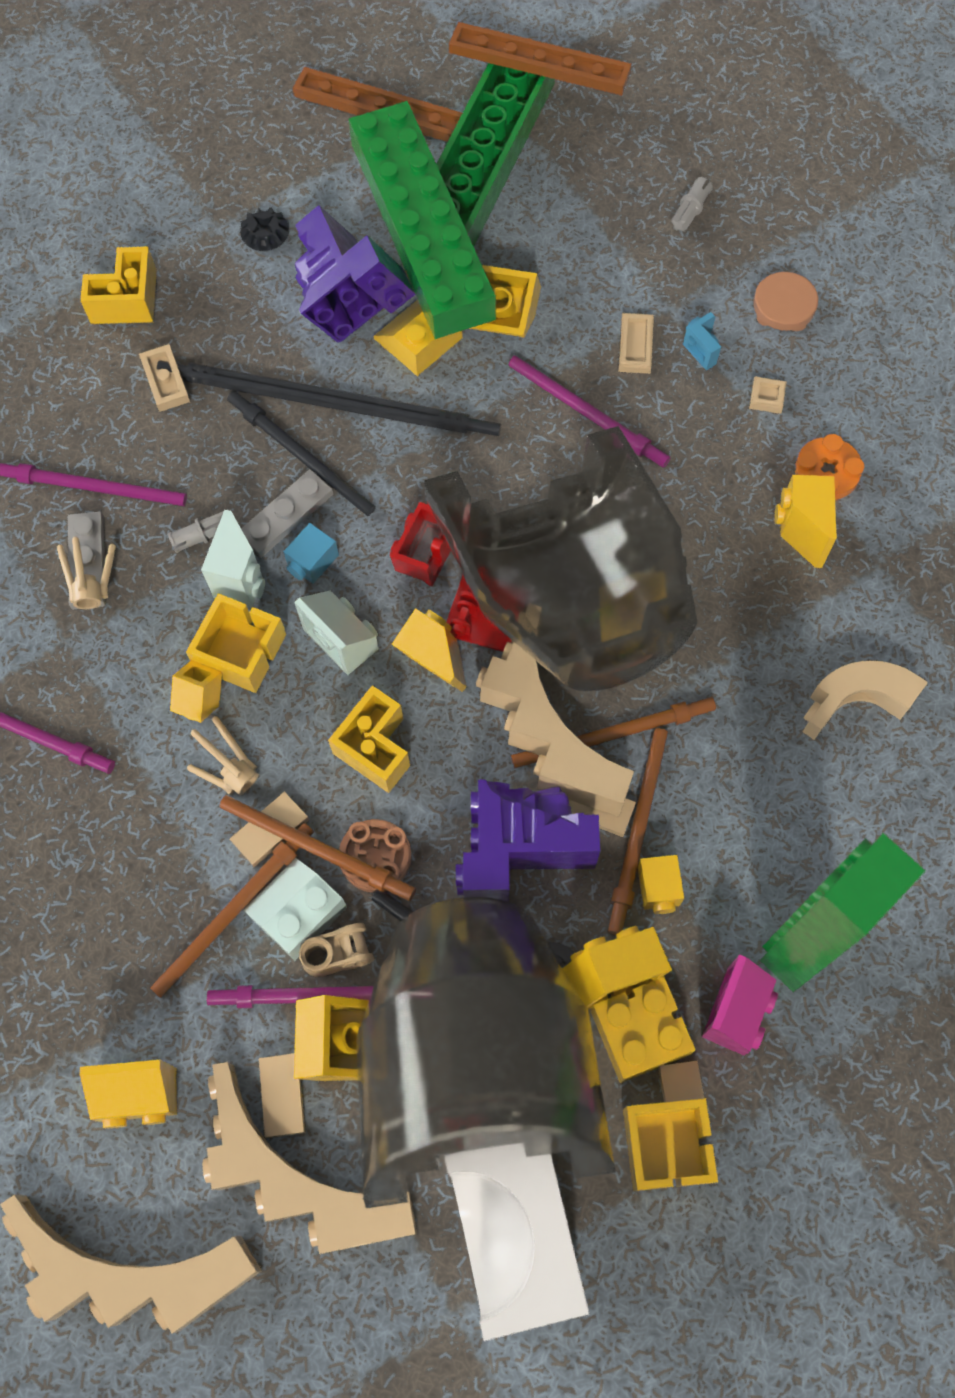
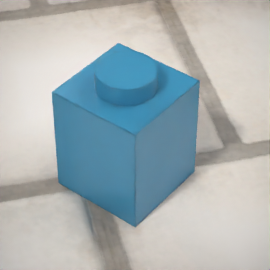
(310, 554)

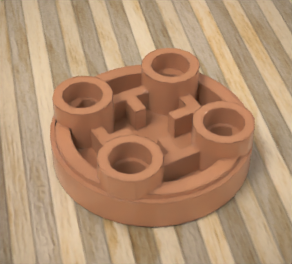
(785, 301)
(376, 844)

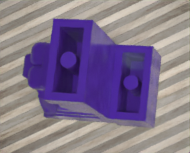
(345, 278)
(523, 832)

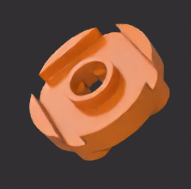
(834, 451)

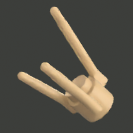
(85, 590)
(237, 774)

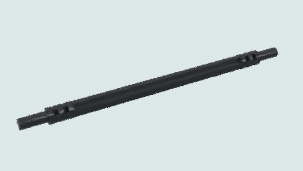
(333, 399)

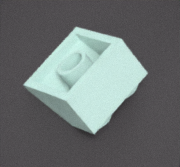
(231, 564)
(337, 629)
(295, 907)

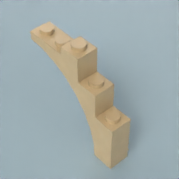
(536, 727)
(285, 1192)
(118, 1290)

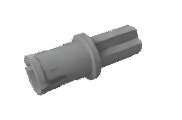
(691, 204)
(195, 532)

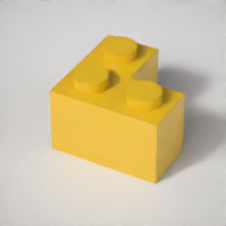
(125, 295)
(364, 740)

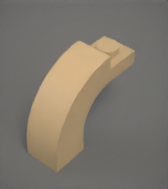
(867, 681)

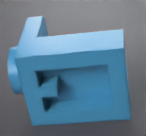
(701, 342)

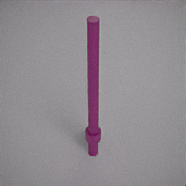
(639, 443)
(29, 474)
(77, 753)
(246, 996)

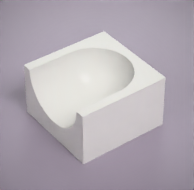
(516, 1239)

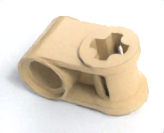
(338, 950)

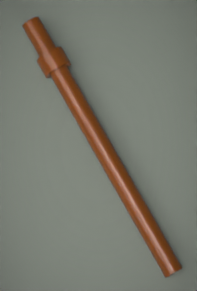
(678, 713)
(282, 855)
(378, 877)
(623, 896)

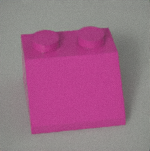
(741, 1007)

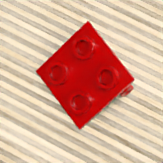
(470, 622)

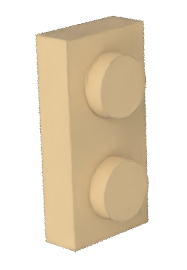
(165, 385)

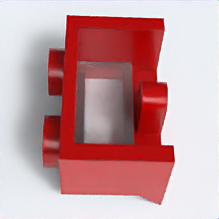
(421, 547)

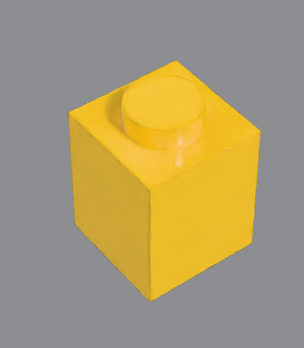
(195, 691)
(660, 883)

